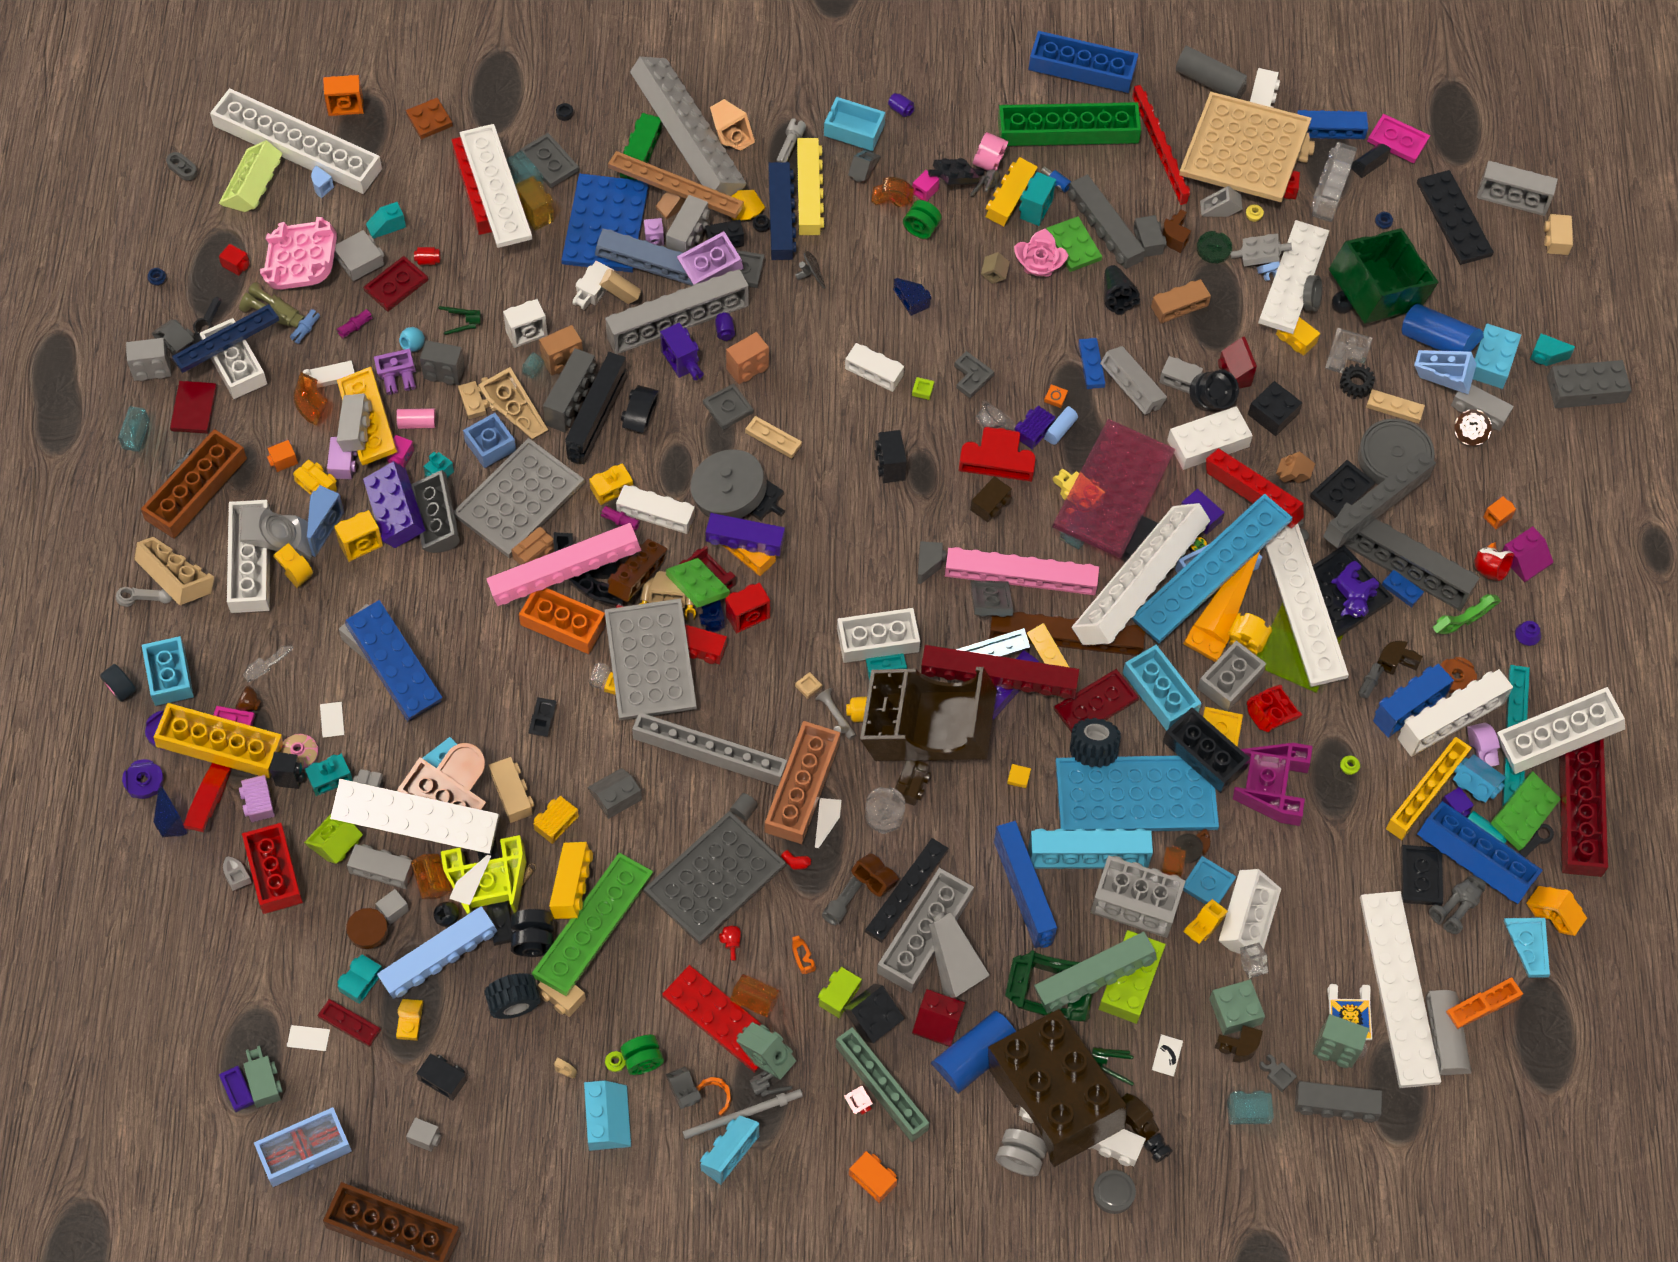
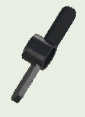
(199, 323)

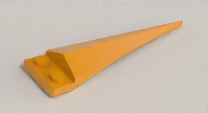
(1211, 628)

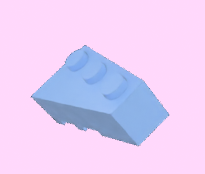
(1447, 368)

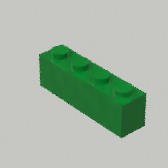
(643, 139)

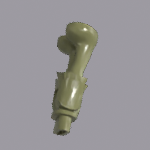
(285, 312)

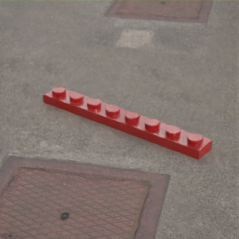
(1162, 148)

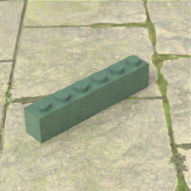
(1095, 972)
(882, 1084)

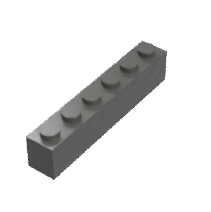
(1106, 221)

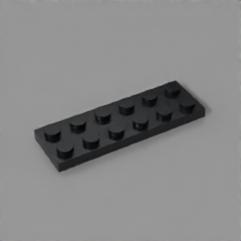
(1455, 217)

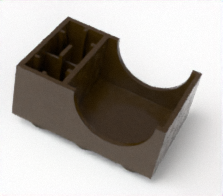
(926, 718)
(1058, 1086)

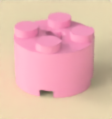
(990, 152)

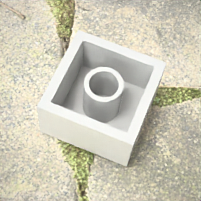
(525, 323)

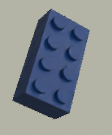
(1412, 699)

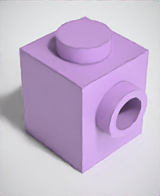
(654, 231)

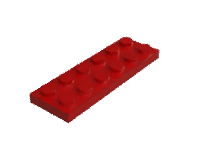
(711, 1011)

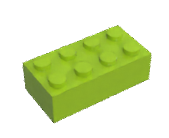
(1128, 993)

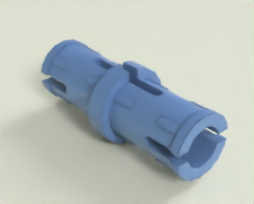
(304, 326)

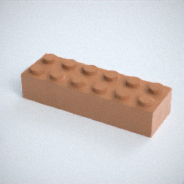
(802, 782)

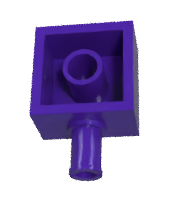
(680, 351)

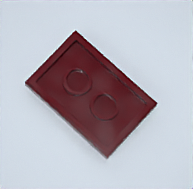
(395, 283)
(193, 407)

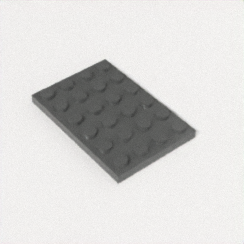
(714, 877)

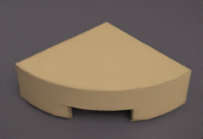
(565, 1068)

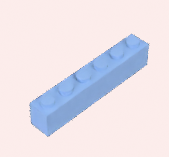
(437, 953)

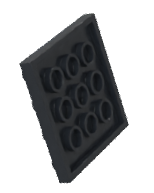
(1329, 569)

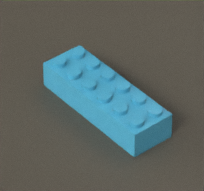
(1088, 848)

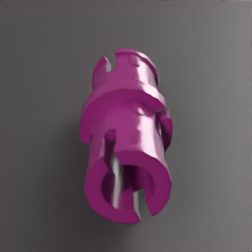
(354, 323)
(619, 518)

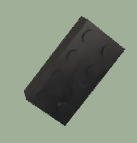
(1206, 749)

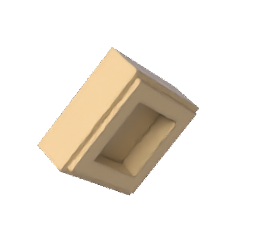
(808, 685)

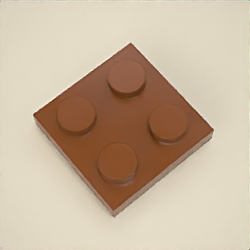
(429, 118)

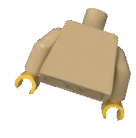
(662, 589)

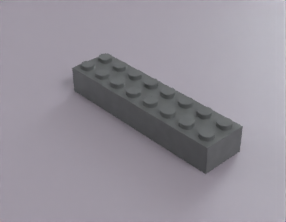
(1414, 562)

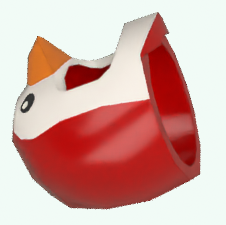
(1493, 564)

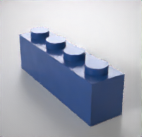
(1336, 124)

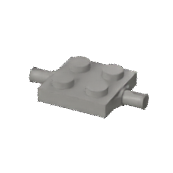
(1261, 250)

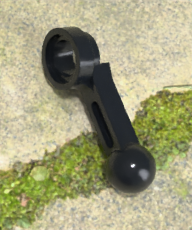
(1537, 840)

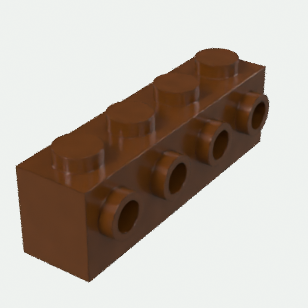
(637, 570)

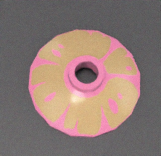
(308, 751)

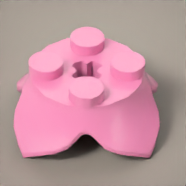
(1044, 246)

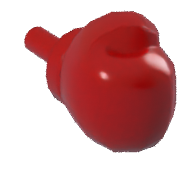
(731, 938)

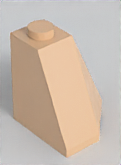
(732, 125)

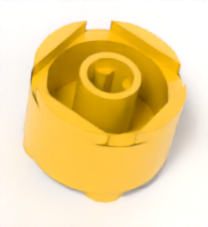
(1250, 632)

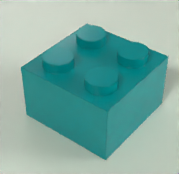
(1037, 198)

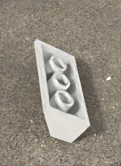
(1250, 910)

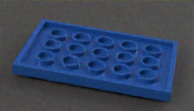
(601, 204)

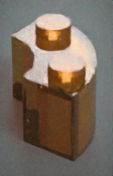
(308, 399)

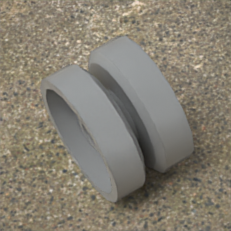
(1021, 1152)

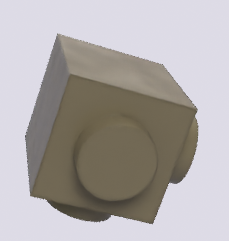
(995, 267)

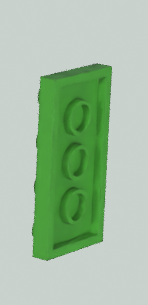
(1525, 811)

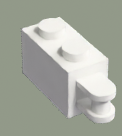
(588, 287)

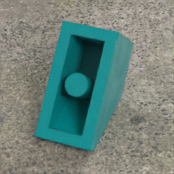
(386, 220)
(1551, 351)

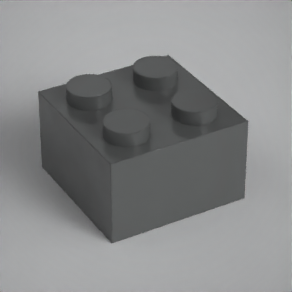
(442, 362)

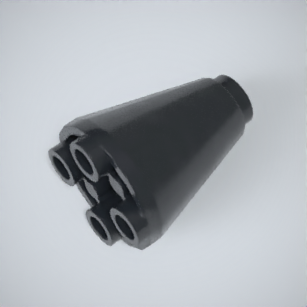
(1119, 291)

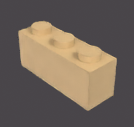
(511, 789)

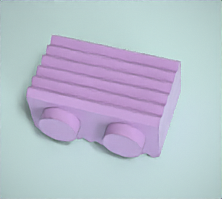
(257, 798)

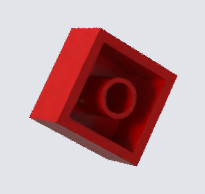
(747, 607)

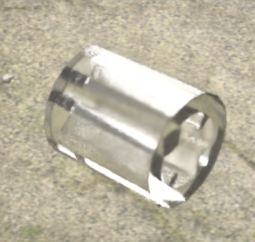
(599, 675)

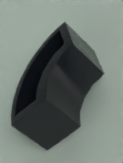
(640, 408)

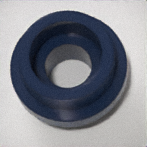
(1384, 216)
(156, 272)

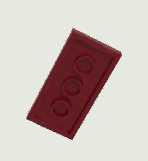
(1097, 700)

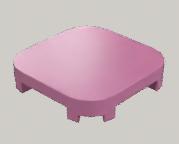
(299, 254)

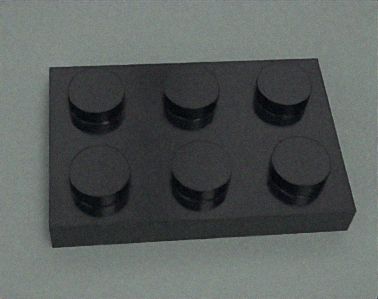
(1342, 486)
(1421, 875)

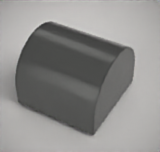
(744, 806)

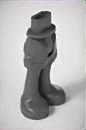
(1466, 893)

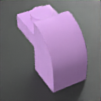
(1485, 742)

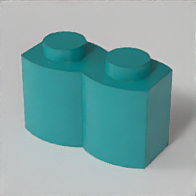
(359, 978)

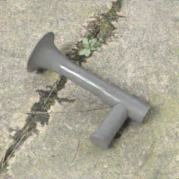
(843, 727)

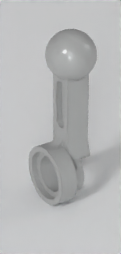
(141, 594)

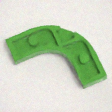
(1450, 624)

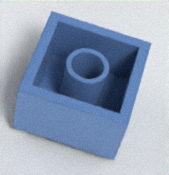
(489, 440)

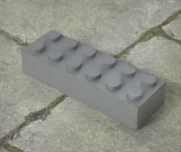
(913, 945)

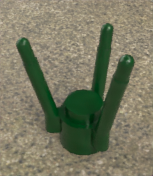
(472, 318)
(1101, 1057)

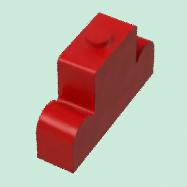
(998, 456)

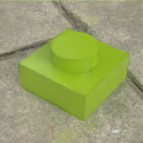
(923, 388)

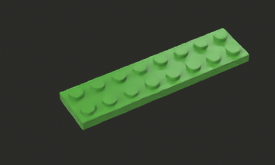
(596, 921)

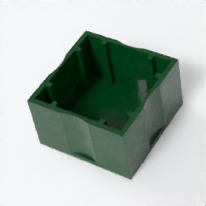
(1382, 275)

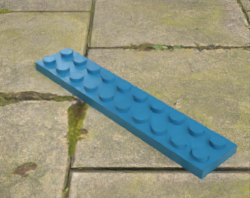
(1211, 568)

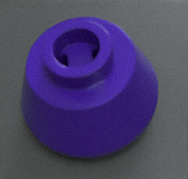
(1528, 633)

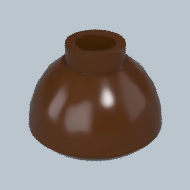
(248, 700)

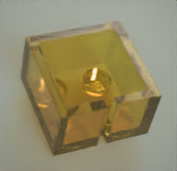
(535, 202)

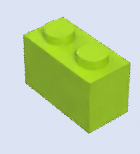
(839, 992)

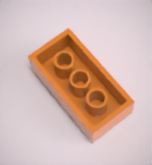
(563, 619)

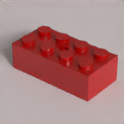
(272, 868)

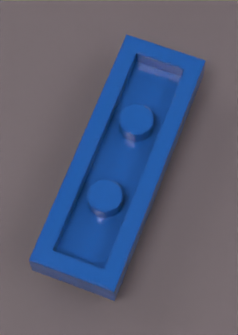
(1091, 363)

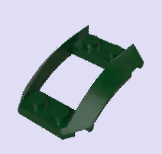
(1020, 980)

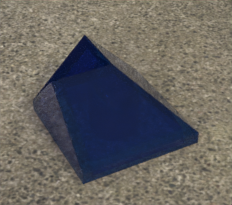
(166, 817)

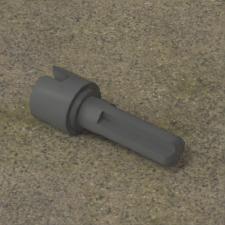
(837, 909)

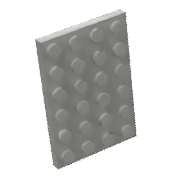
(518, 497)
(650, 659)

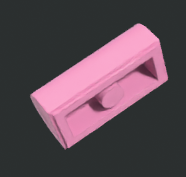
(415, 418)

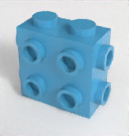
(1479, 778)

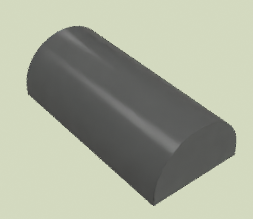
(1211, 73)
(436, 513)

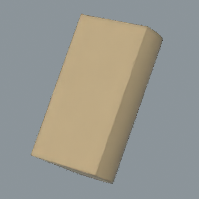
(620, 287)

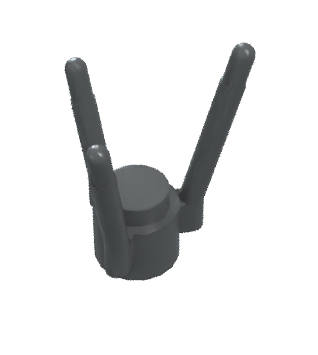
(990, 180)
(760, 1084)

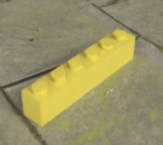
(809, 186)

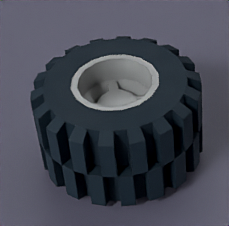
(1095, 742)
(512, 996)

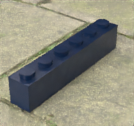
(780, 211)

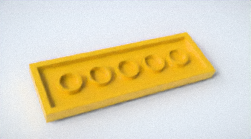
(379, 433)

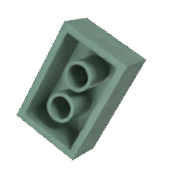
(1340, 1041)

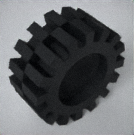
(1358, 372)

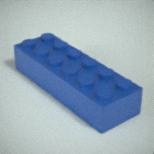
(1083, 61)
(393, 660)
(1479, 852)

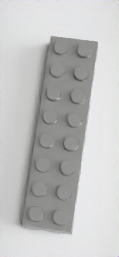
(688, 306)

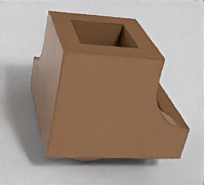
(1295, 467)

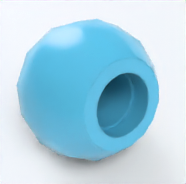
(412, 339)

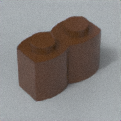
(875, 875)

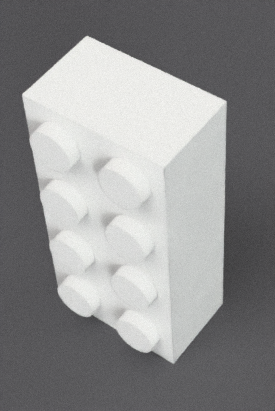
(237, 365)
(1203, 436)
(878, 635)

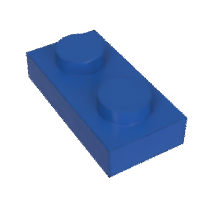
(1402, 588)

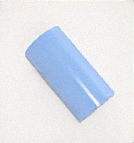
(1061, 425)

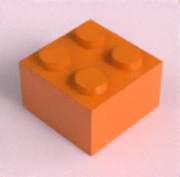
(343, 95)

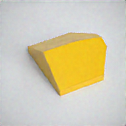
(752, 204)

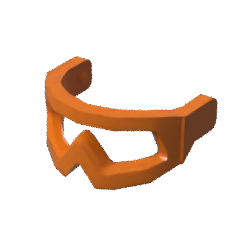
(797, 942)
(718, 1082)

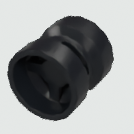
(1158, 1148)

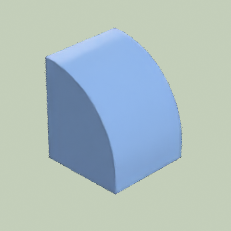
(321, 181)

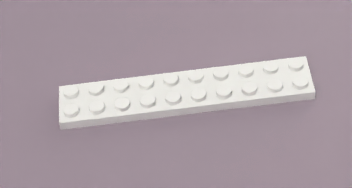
(1305, 607)
(1400, 990)

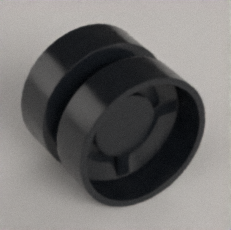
(1214, 390)
(531, 932)

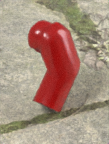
(795, 863)

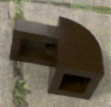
(1396, 653)
(1243, 1047)
(1139, 1117)

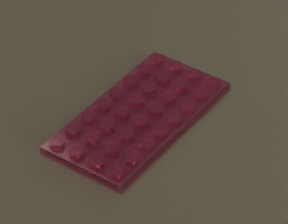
(1114, 488)

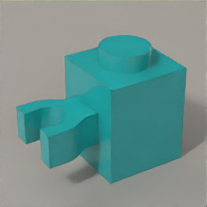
(437, 463)

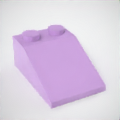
(710, 259)

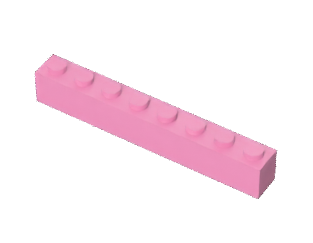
(563, 564)
(1022, 571)

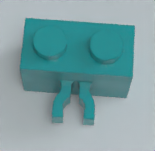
(327, 774)

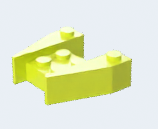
(501, 878)

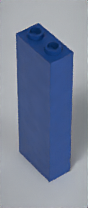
(1025, 885)

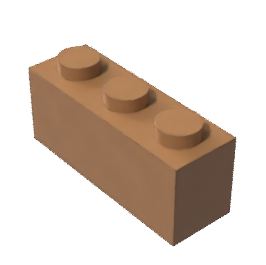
(1180, 301)

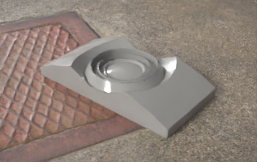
(273, 531)

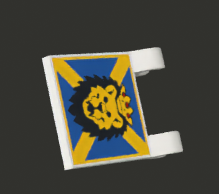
(1353, 1010)

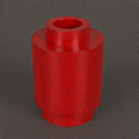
(427, 256)

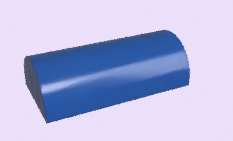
(1440, 330)
(969, 1055)

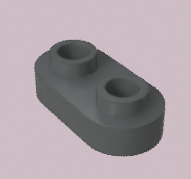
(184, 169)

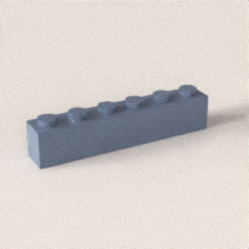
(641, 255)

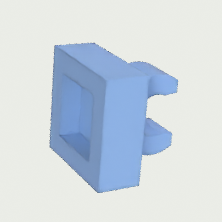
(1268, 268)

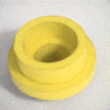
(1254, 217)

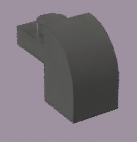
(683, 1087)

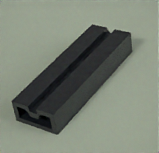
(596, 408)

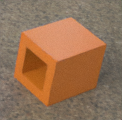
(281, 456)
(1499, 512)

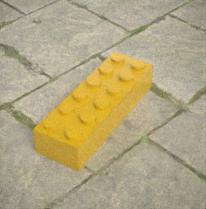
(217, 740)

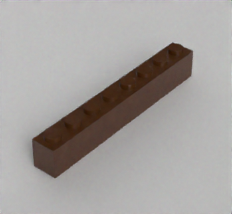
(1127, 642)

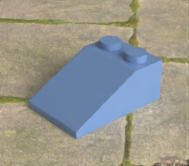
(324, 514)

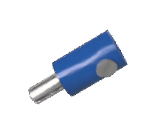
(1062, 182)

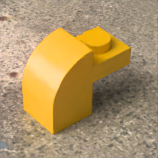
(296, 566)
(1206, 922)

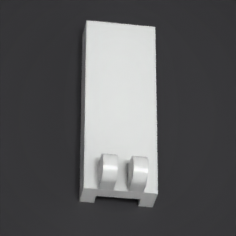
(330, 374)

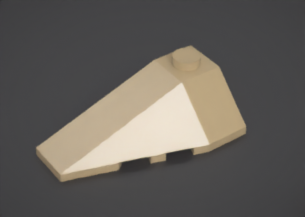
(511, 400)

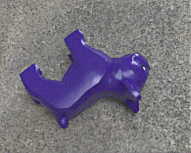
(1355, 590)

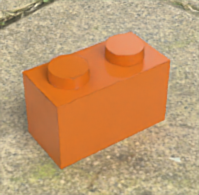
(873, 1176)

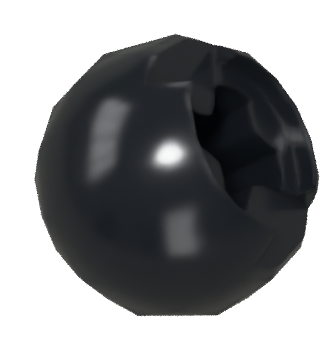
(1341, 303)
(446, 914)

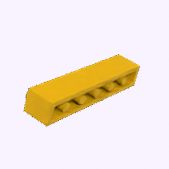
(1428, 788)

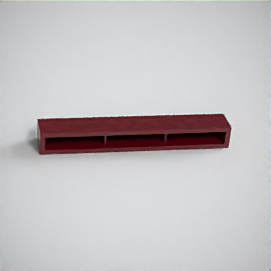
(1003, 671)

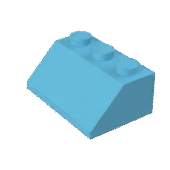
(607, 1115)
(730, 1148)

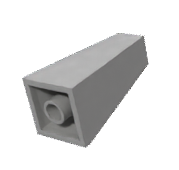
(955, 957)

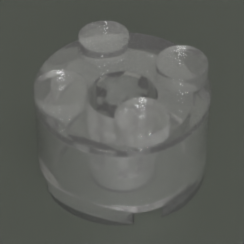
(885, 809)

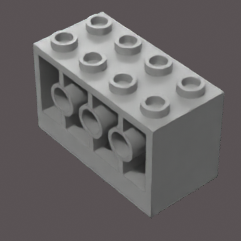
(1138, 896)

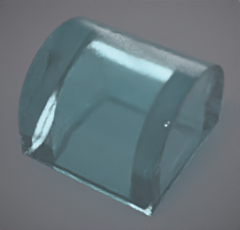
(532, 365)

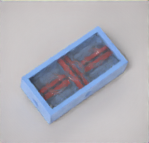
(302, 1147)

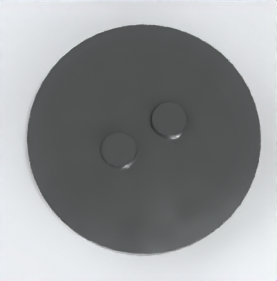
(1390, 446)
(729, 484)

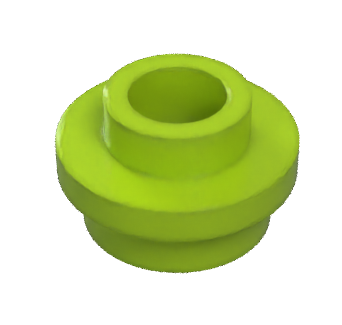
(1350, 770)
(615, 1067)

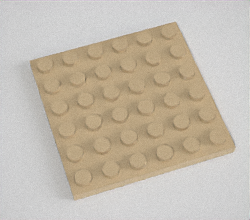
(1245, 146)

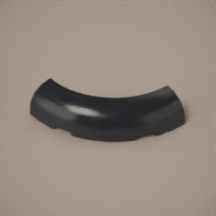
(585, 583)

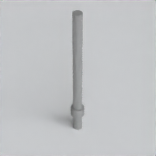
(781, 1100)

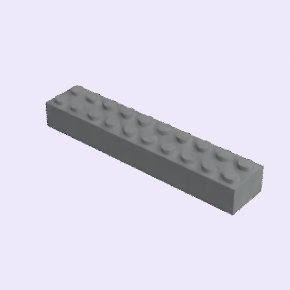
(687, 125)

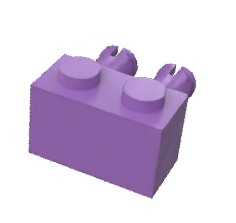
(393, 365)

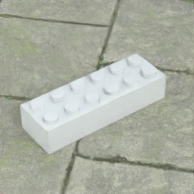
(247, 566)
(1454, 712)
(1561, 730)

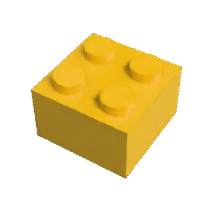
(358, 535)

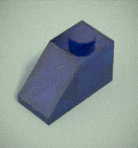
(912, 295)

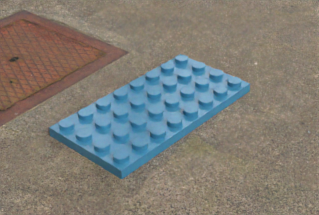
(1134, 795)

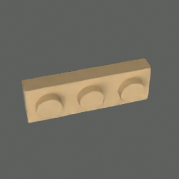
(1395, 406)
(773, 437)

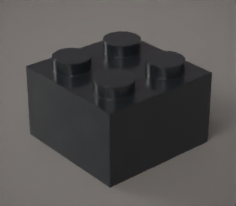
(1275, 408)
(890, 456)
(873, 1013)

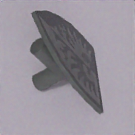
(811, 268)

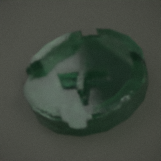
(1214, 247)

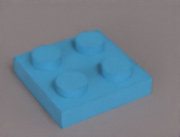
(1208, 881)

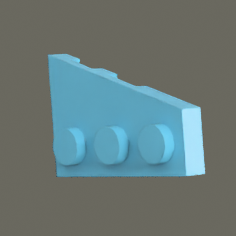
(1531, 944)

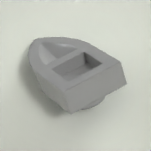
(235, 873)

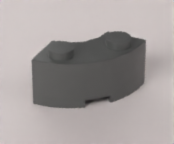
(175, 336)

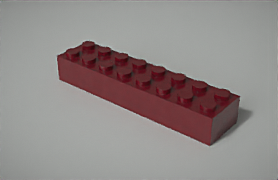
(1584, 811)

